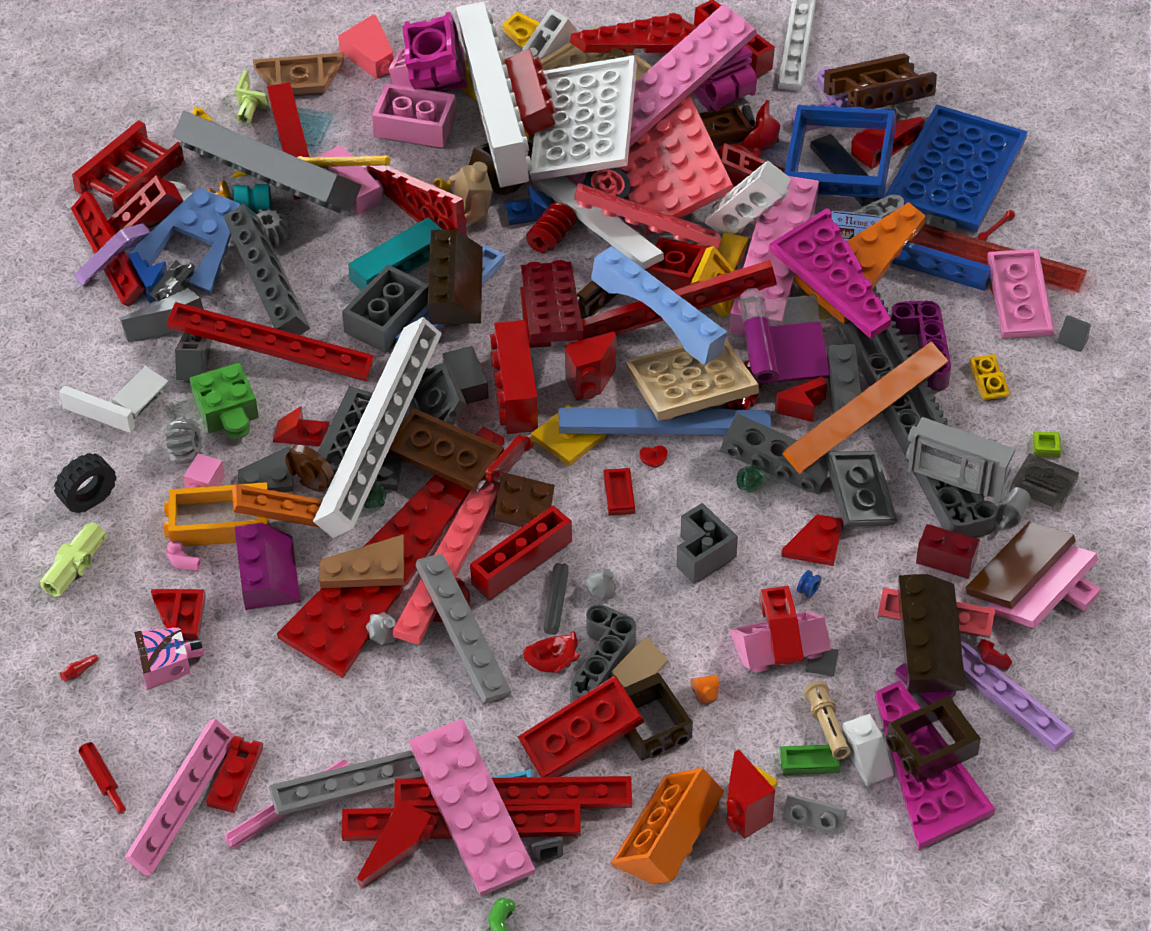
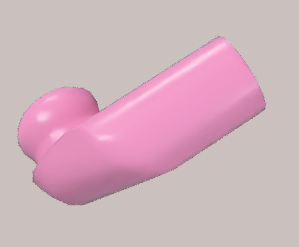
(179, 559)

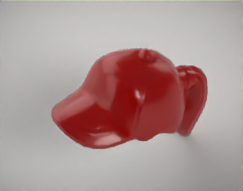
(764, 133)

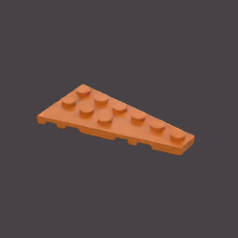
(876, 248)

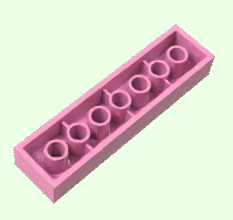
(780, 219)

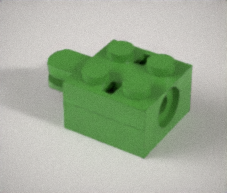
(225, 400)

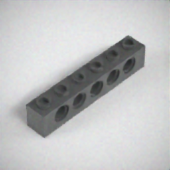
(266, 271)

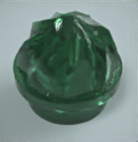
(749, 479)
(376, 496)

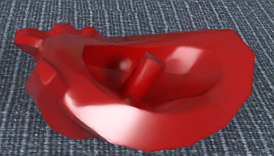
(552, 653)

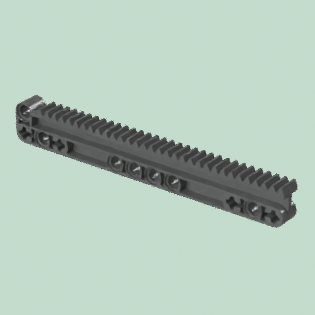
(876, 357)

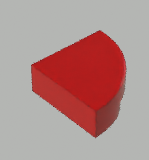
(992, 656)

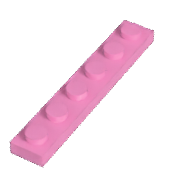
(180, 797)

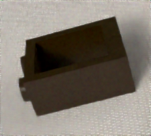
(645, 692)
(945, 710)

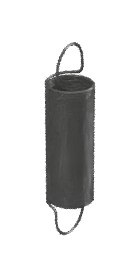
(747, 112)

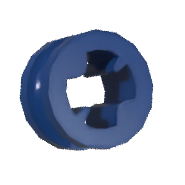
(809, 583)

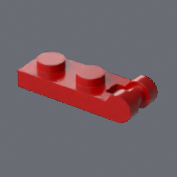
(234, 774)

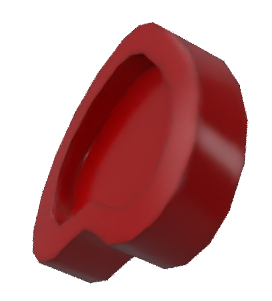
(653, 456)

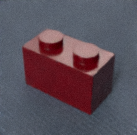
(947, 551)

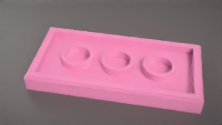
(1020, 293)
(1049, 588)

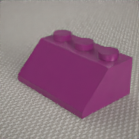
(266, 566)

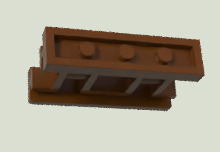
(864, 79)

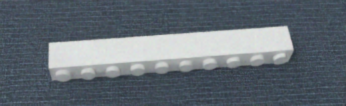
(377, 428)

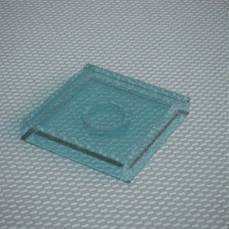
(314, 126)

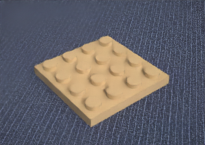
(680, 384)

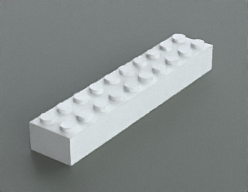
(494, 94)

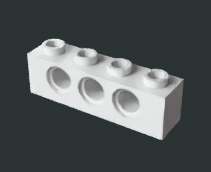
(748, 200)

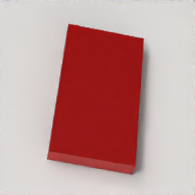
(581, 729)

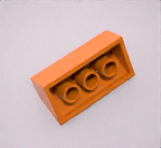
(669, 826)

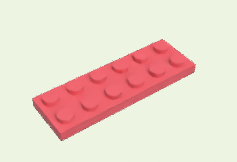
(638, 213)

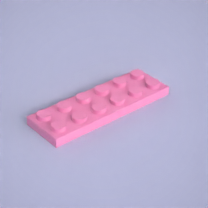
(471, 807)

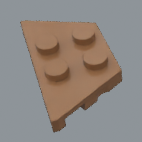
(306, 73)

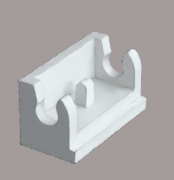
(140, 391)

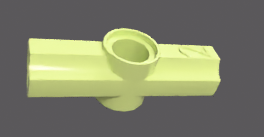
(73, 559)

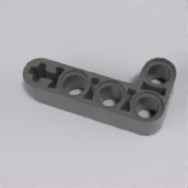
(615, 641)

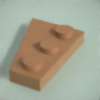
(366, 566)

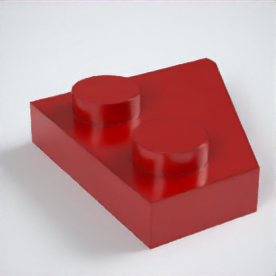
(816, 541)
(181, 609)

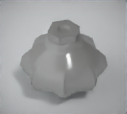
(601, 584)
(381, 628)

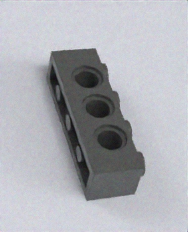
(764, 449)

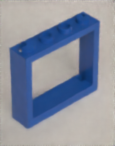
(843, 117)

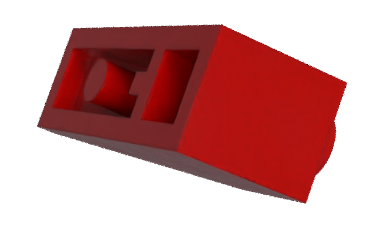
(869, 143)
(739, 163)
(148, 205)
(397, 841)

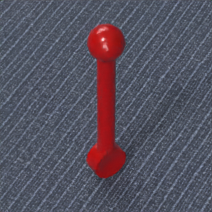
(1010, 214)

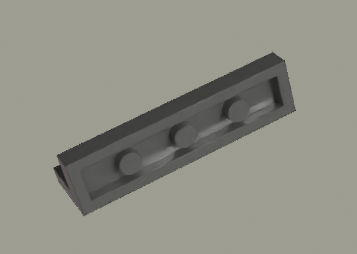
(339, 425)

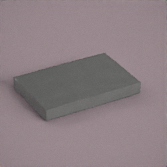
(860, 488)

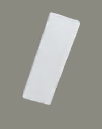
(97, 409)

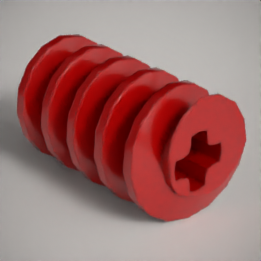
(551, 228)

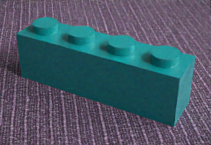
(402, 252)

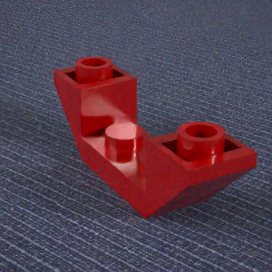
(783, 624)

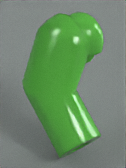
(501, 909)

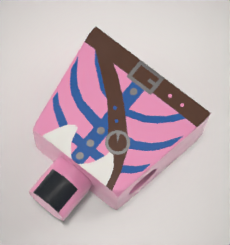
(165, 655)

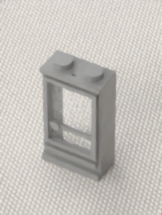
(959, 458)

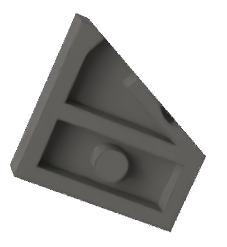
(270, 470)

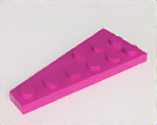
(830, 267)
(941, 802)

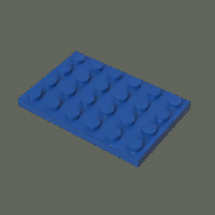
(957, 166)

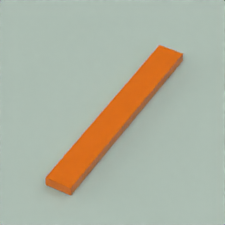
(864, 407)

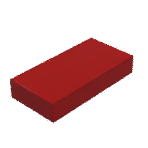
(619, 491)

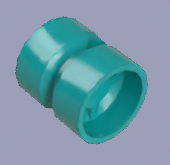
(254, 198)

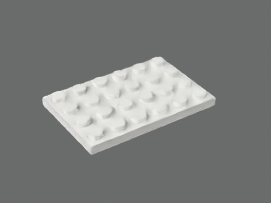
(590, 119)

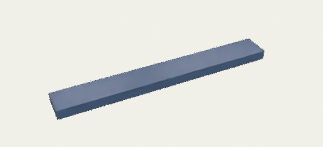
(645, 422)

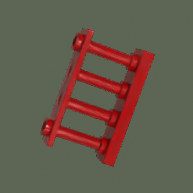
(122, 150)

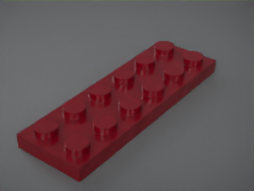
(551, 302)

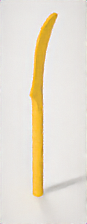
(340, 161)

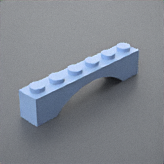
(696, 331)

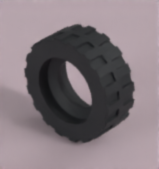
(79, 471)

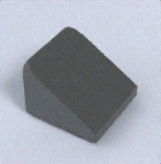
(1074, 333)
(547, 849)

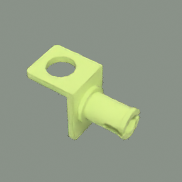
(249, 99)

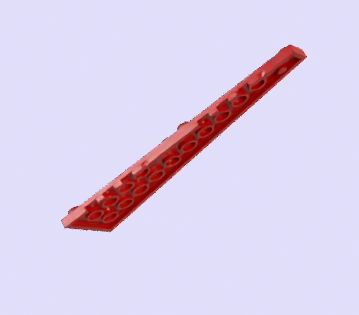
(335, 619)

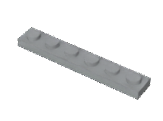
(463, 628)
(343, 782)

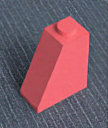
(367, 47)

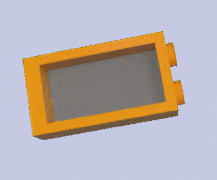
(205, 515)

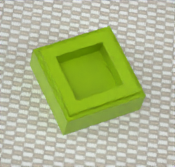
(1046, 444)

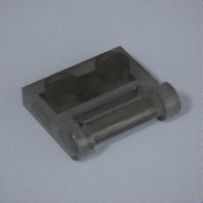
(1047, 476)

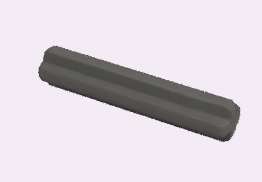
(556, 598)

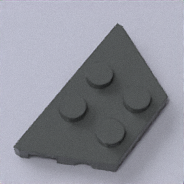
(439, 394)

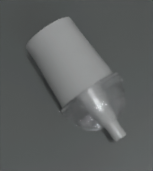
(1012, 508)

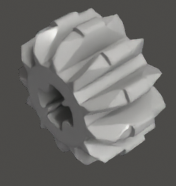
(275, 225)
(183, 440)

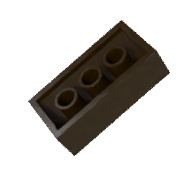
(454, 278)
(930, 634)

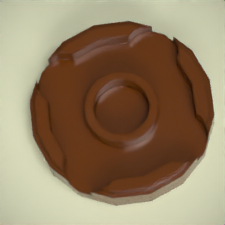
(310, 467)

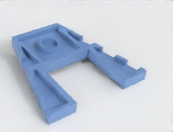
(199, 218)

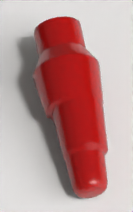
(77, 668)

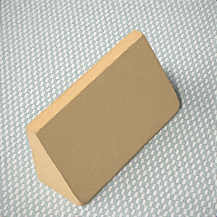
(640, 663)

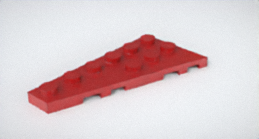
(651, 34)
(421, 199)

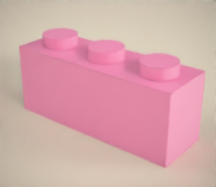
(371, 189)

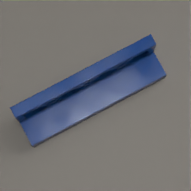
(944, 266)

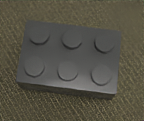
(385, 308)

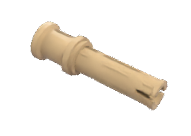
(822, 701)

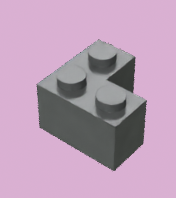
(706, 545)

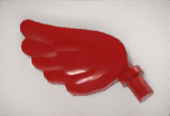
(508, 458)

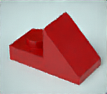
(801, 399)
(298, 431)

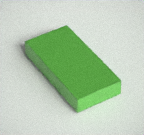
(808, 760)

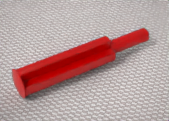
(101, 774)

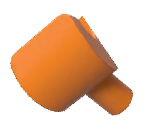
(705, 688)

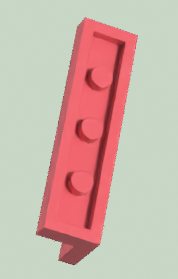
(972, 618)

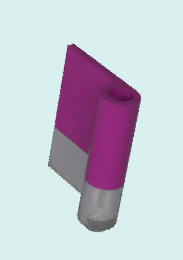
(783, 338)

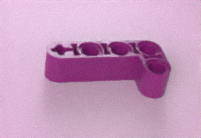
(926, 321)

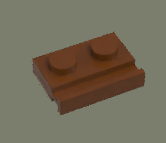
(592, 299)

